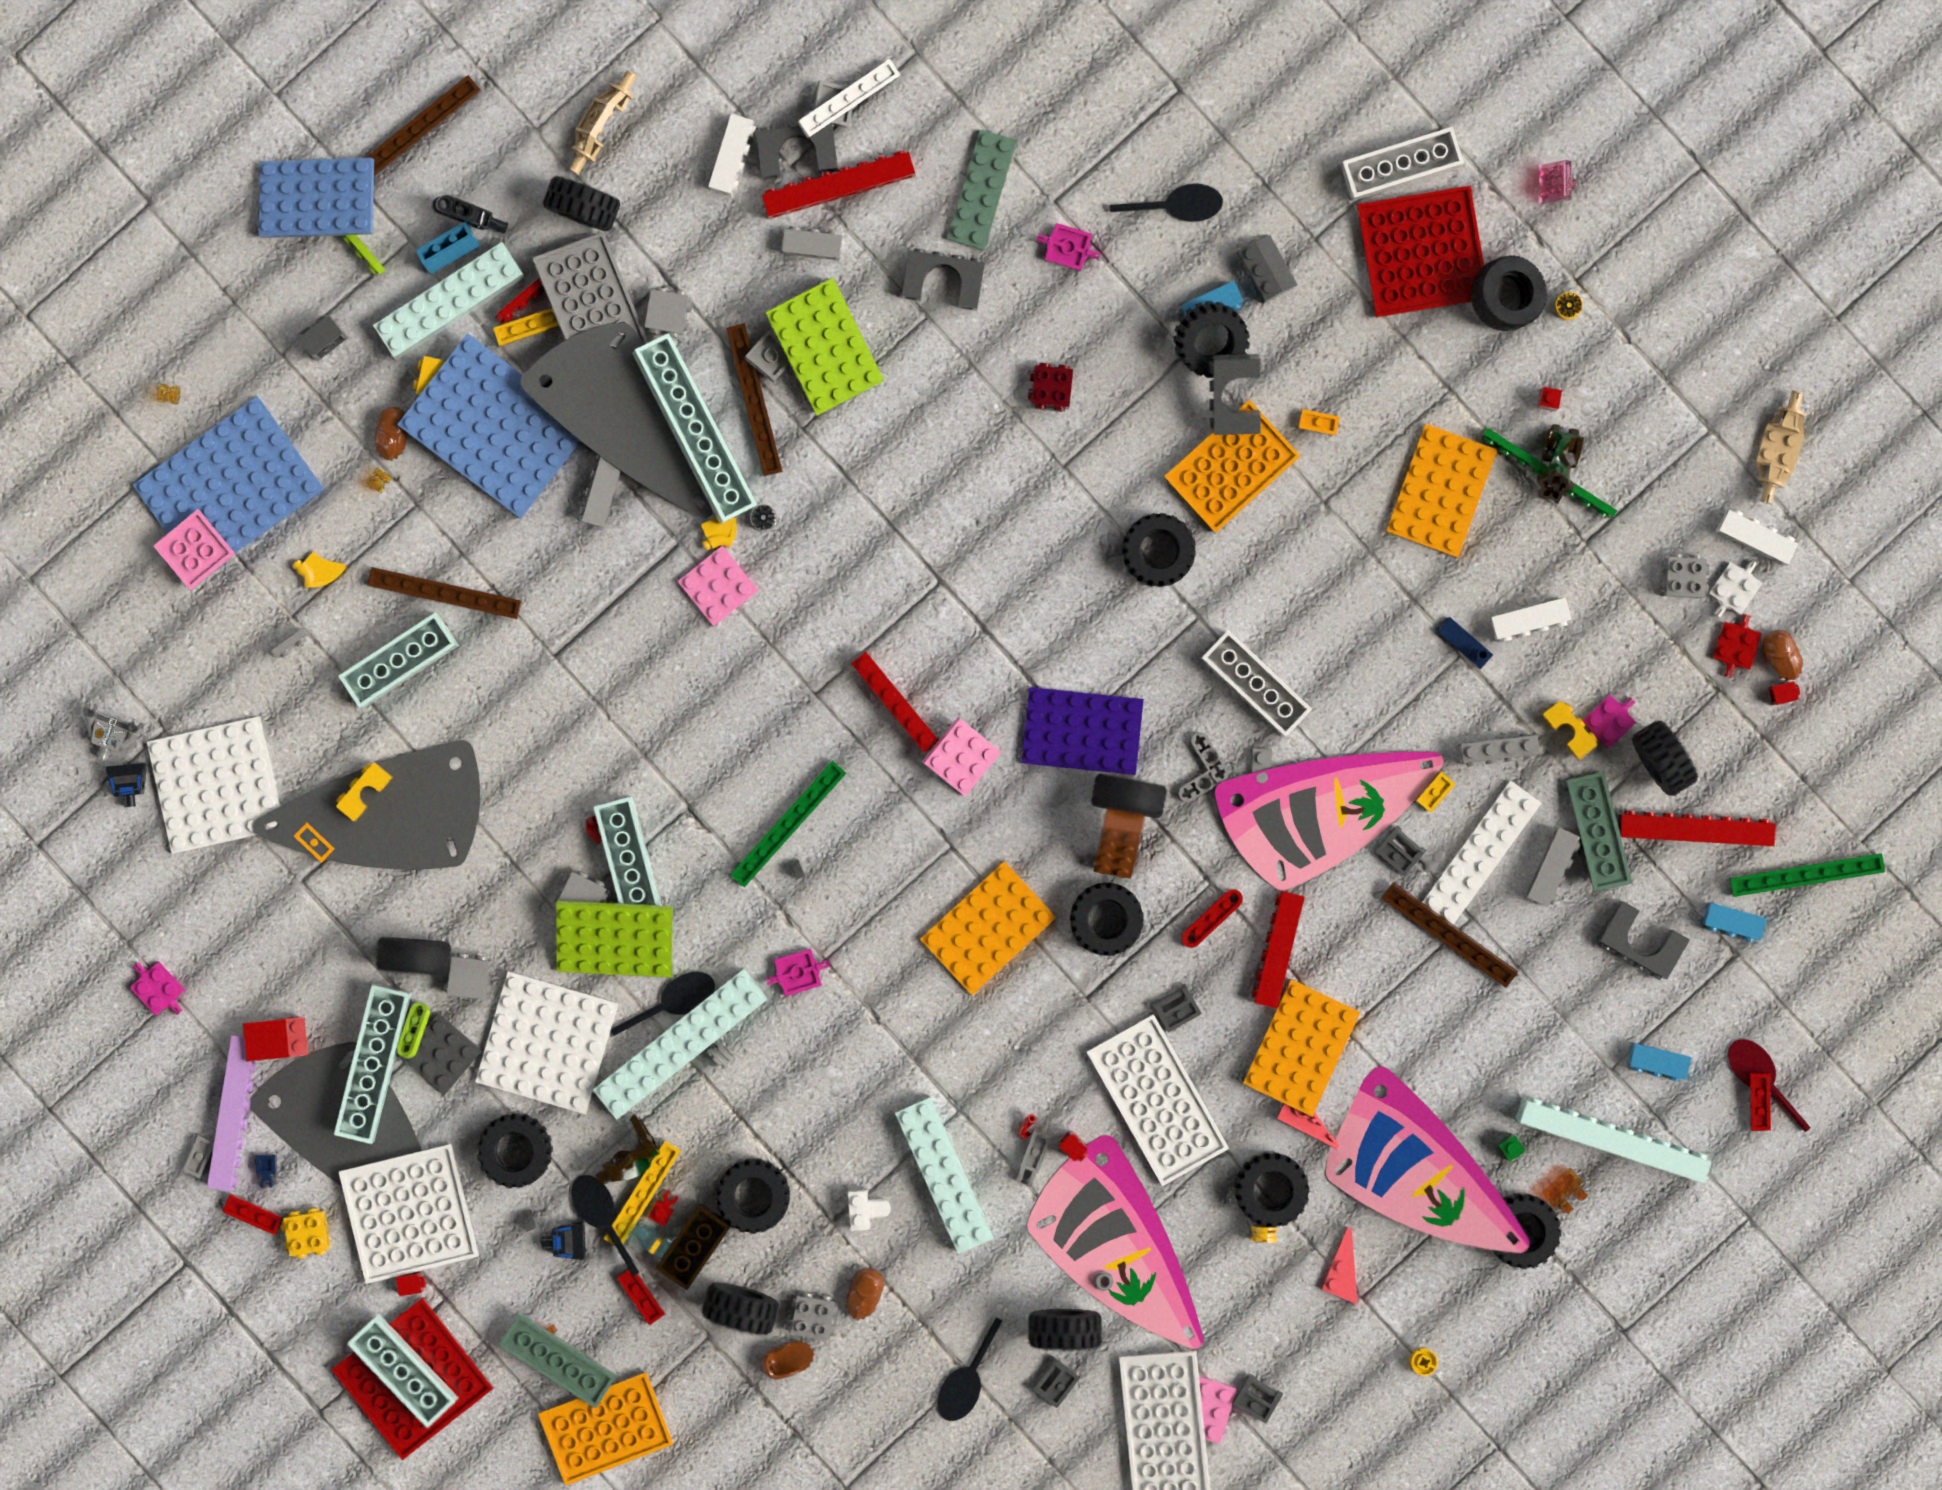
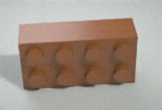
(1119, 843)

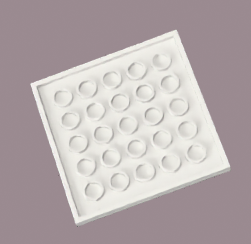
(214, 784)
(547, 1042)
(408, 1213)

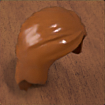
(390, 437)
(1783, 654)
(864, 1293)
(787, 1360)

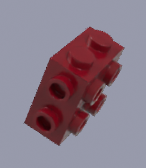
(1051, 387)

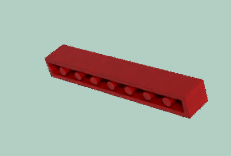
(838, 185)
(1697, 830)

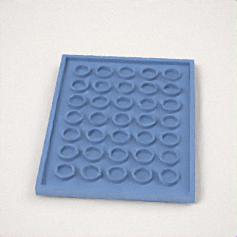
(489, 427)
(236, 474)

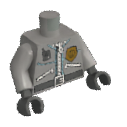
(109, 732)

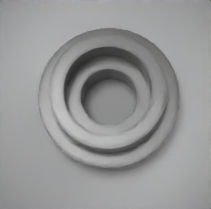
(1108, 1285)

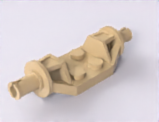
(594, 119)
(1780, 447)

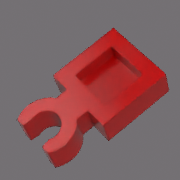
(662, 1211)

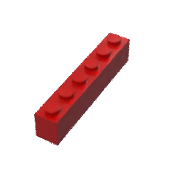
(895, 702)
(1278, 950)

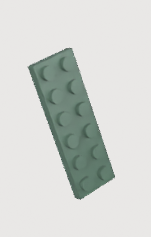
(982, 190)
(1599, 832)
(557, 1360)

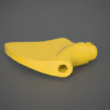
(719, 534)
(318, 571)

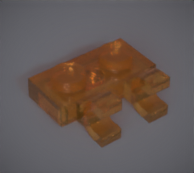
(1562, 1187)

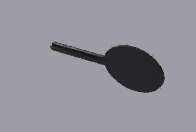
(1185, 203)
(678, 998)
(597, 1209)
(963, 1385)

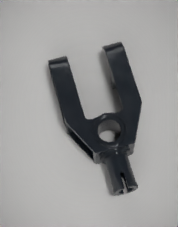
(473, 215)

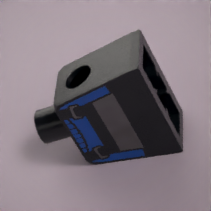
(127, 781)
(567, 1241)

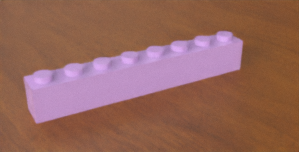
(231, 1117)

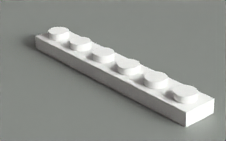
(848, 98)

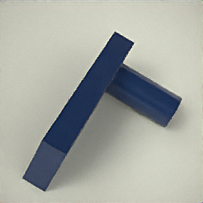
(1464, 643)

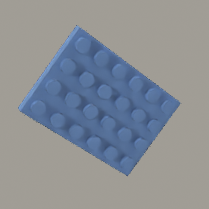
(316, 197)

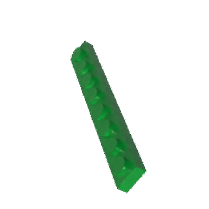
(1523, 458)
(788, 824)
(1807, 875)

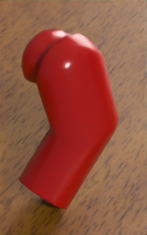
(592, 829)
(1026, 1123)

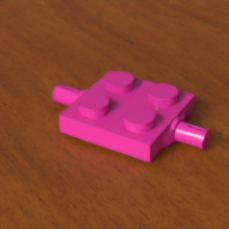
(1068, 247)
(1610, 720)
(798, 972)
(157, 988)

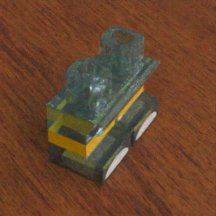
(653, 1242)

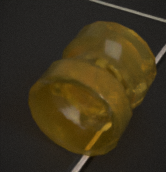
(169, 394)
(376, 483)

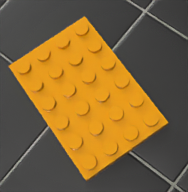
(1231, 471)
(1441, 490)
(988, 928)
(1301, 1047)
(618, 1431)

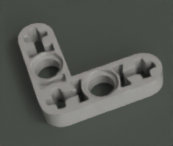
(1209, 774)

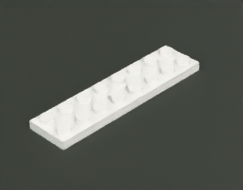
(1481, 852)

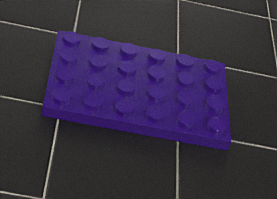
(1082, 731)

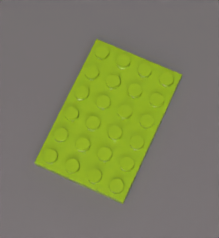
(824, 346)
(614, 939)

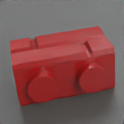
(1073, 1146)

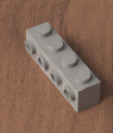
(600, 493)
(1498, 749)
(1552, 867)

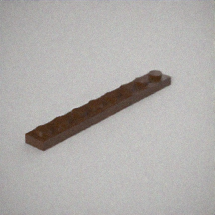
(423, 124)
(754, 401)
(444, 593)
(1449, 934)

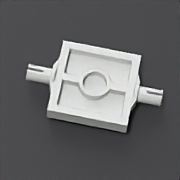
(1735, 588)

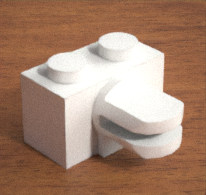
(863, 1209)

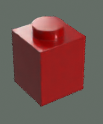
(1549, 399)
(1784, 693)
(410, 1284)

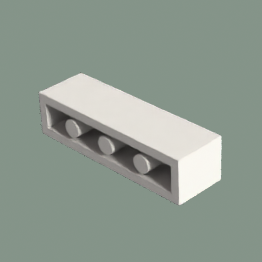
(731, 155)
(1756, 537)
(1529, 619)

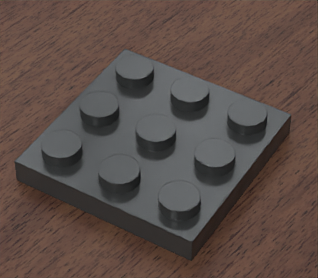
(443, 1054)

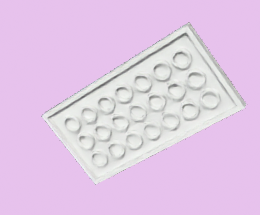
(1157, 1100)
(1164, 1421)

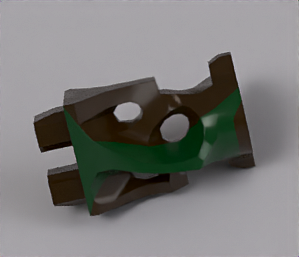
(1558, 472)
(631, 1164)

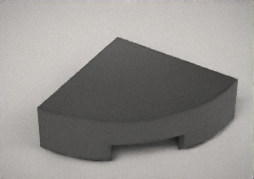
(797, 868)
(529, 1220)

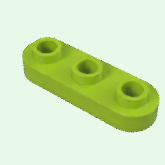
(363, 252)
(413, 1022)

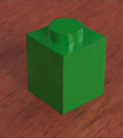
(1510, 1147)

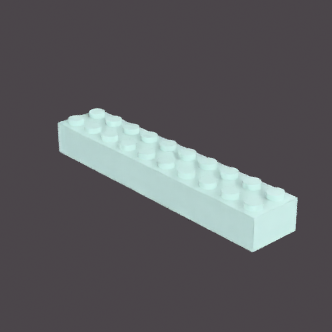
(694, 428)
(680, 1044)
(1616, 1141)

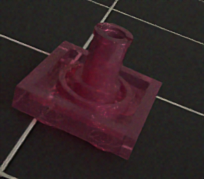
(1555, 182)

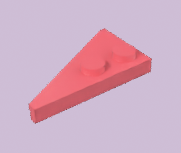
(1309, 1125)
(1341, 1275)

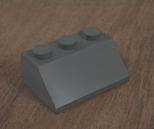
(1266, 268)

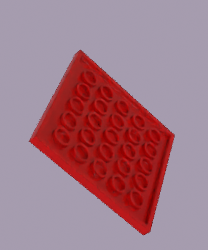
(1421, 250)
(442, 1353)

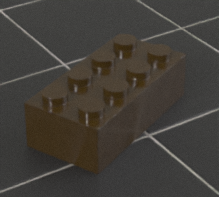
(693, 1246)

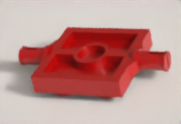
(1737, 645)

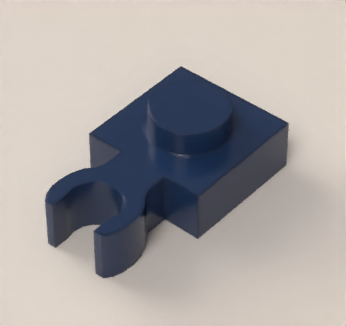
(266, 1166)

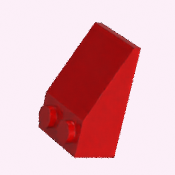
(275, 1039)

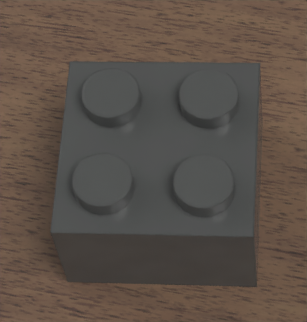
(322, 337)

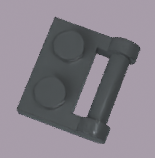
(1396, 855)
(1180, 1013)
(1060, 1385)
(1254, 1404)

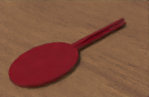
(1750, 1057)

